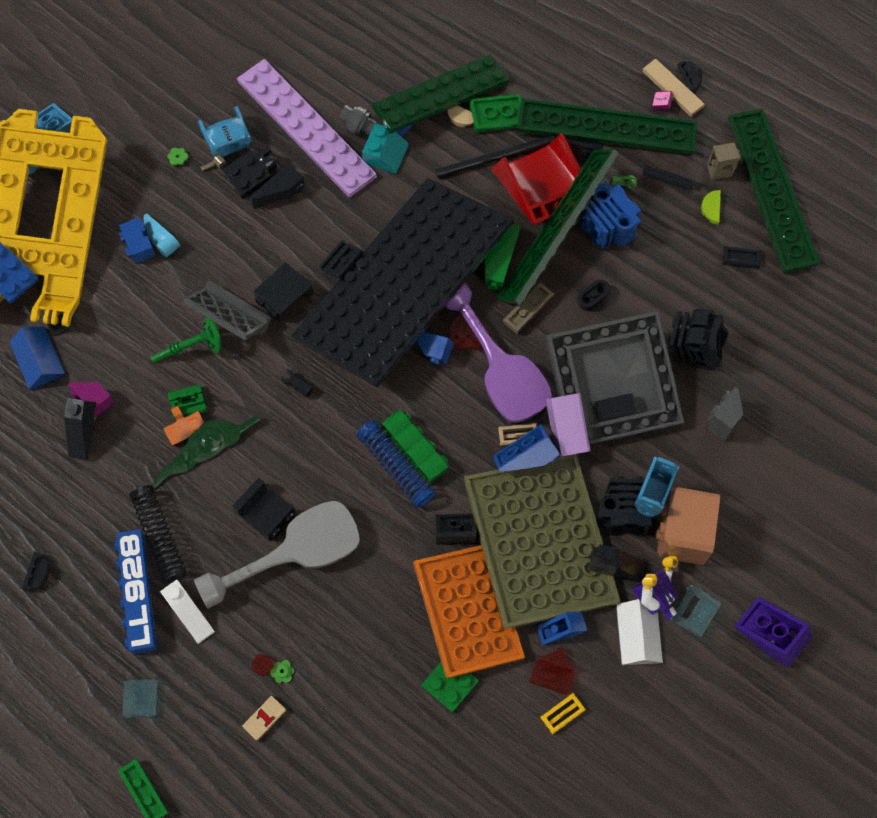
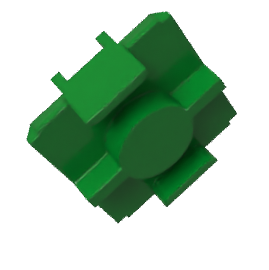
(188, 400)

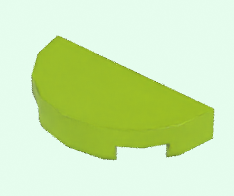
(711, 206)

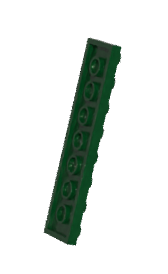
(440, 93)

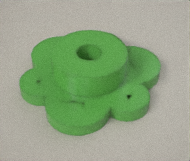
(177, 156)
(286, 675)

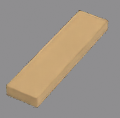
(668, 82)

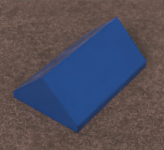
(36, 356)

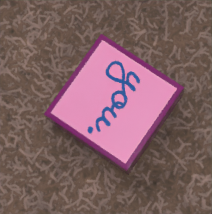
(662, 100)

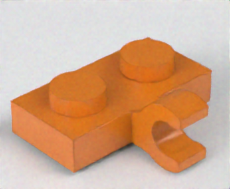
(183, 427)

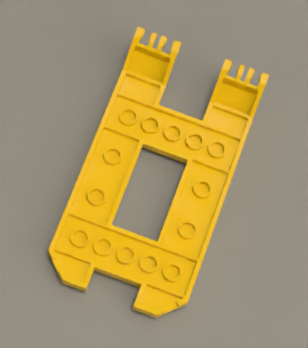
(65, 255)

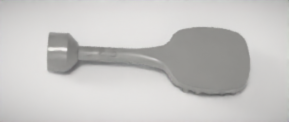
(312, 540)

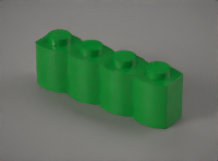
(415, 447)

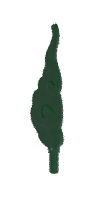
(204, 445)

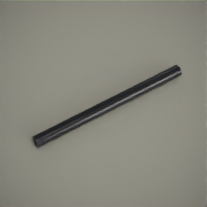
(491, 157)

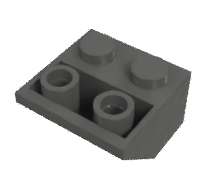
(726, 415)

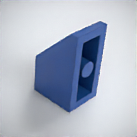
(435, 347)
(562, 627)

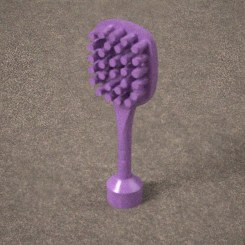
(511, 380)

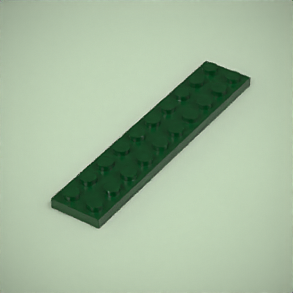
(607, 126)
(773, 191)
(557, 226)

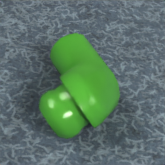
(629, 181)

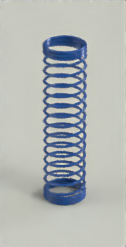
(422, 497)

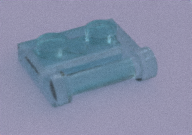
(701, 614)

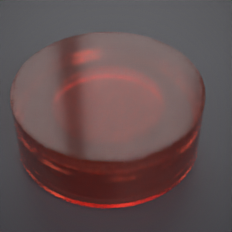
(262, 665)

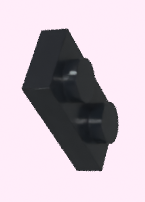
(582, 150)

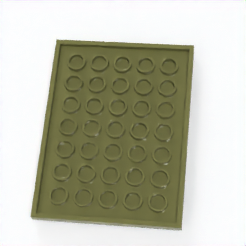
(539, 541)

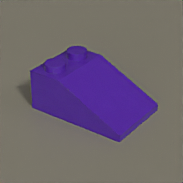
(774, 631)

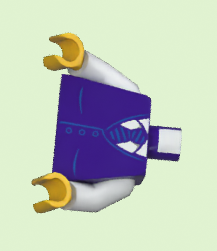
(657, 590)

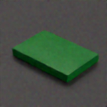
(495, 112)

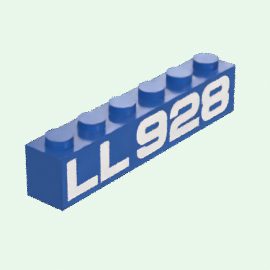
(136, 592)

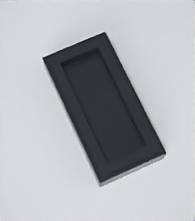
(741, 257)
(615, 406)

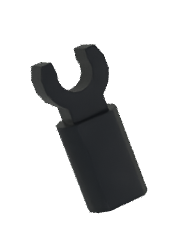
(297, 384)

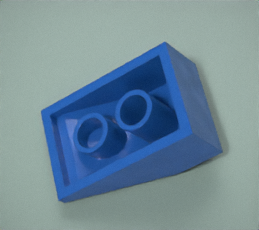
(528, 451)

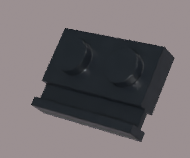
(341, 260)

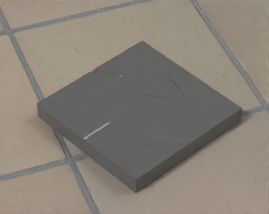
(613, 362)

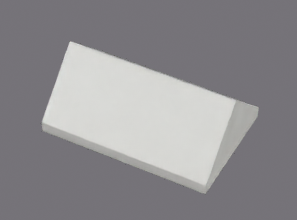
(638, 634)

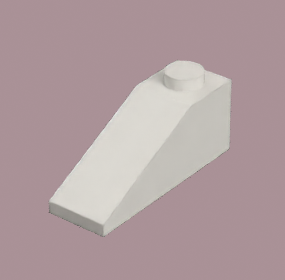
(187, 611)

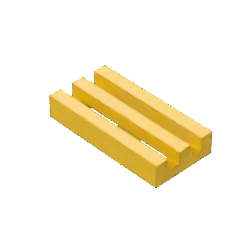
(548, 724)

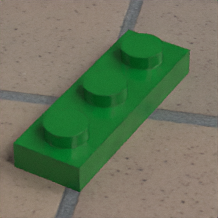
(142, 790)

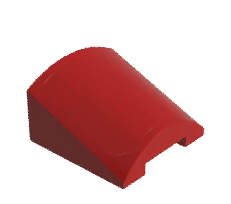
(539, 179)

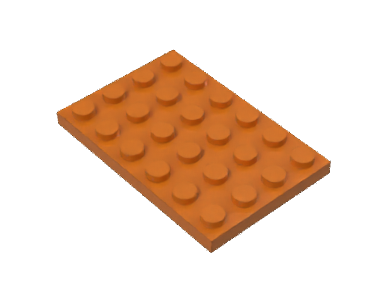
(465, 613)

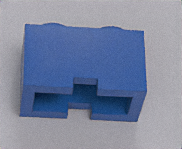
(137, 240)

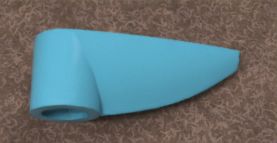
(160, 236)

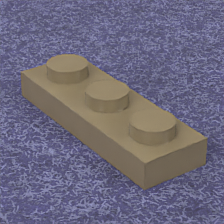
(529, 308)

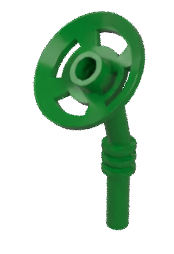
(208, 336)

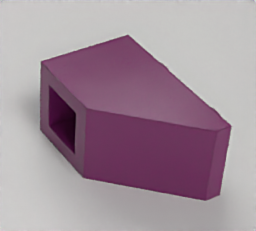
(91, 392)

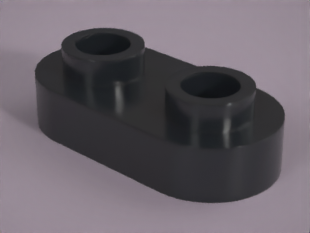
(592, 295)

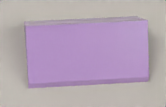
(568, 424)

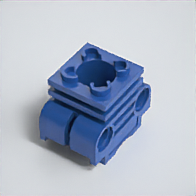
(610, 217)

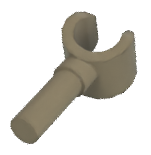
(218, 160)

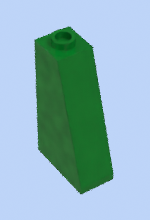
(500, 258)

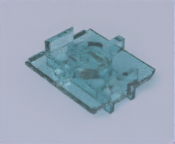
(139, 698)

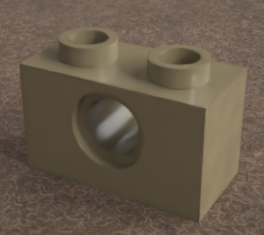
(723, 161)

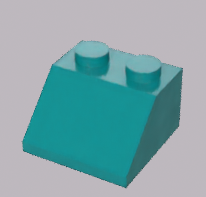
(384, 149)

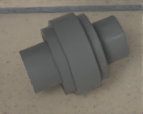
(357, 120)

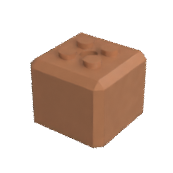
(688, 525)

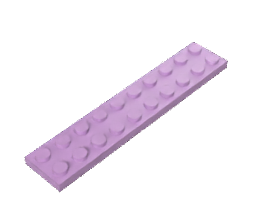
(307, 128)

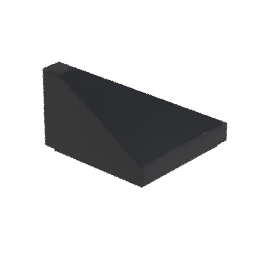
(58, 328)

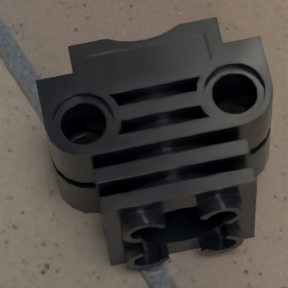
(699, 338)
(618, 508)

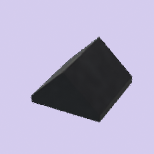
(455, 529)

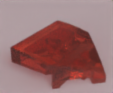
(463, 335)
(553, 672)

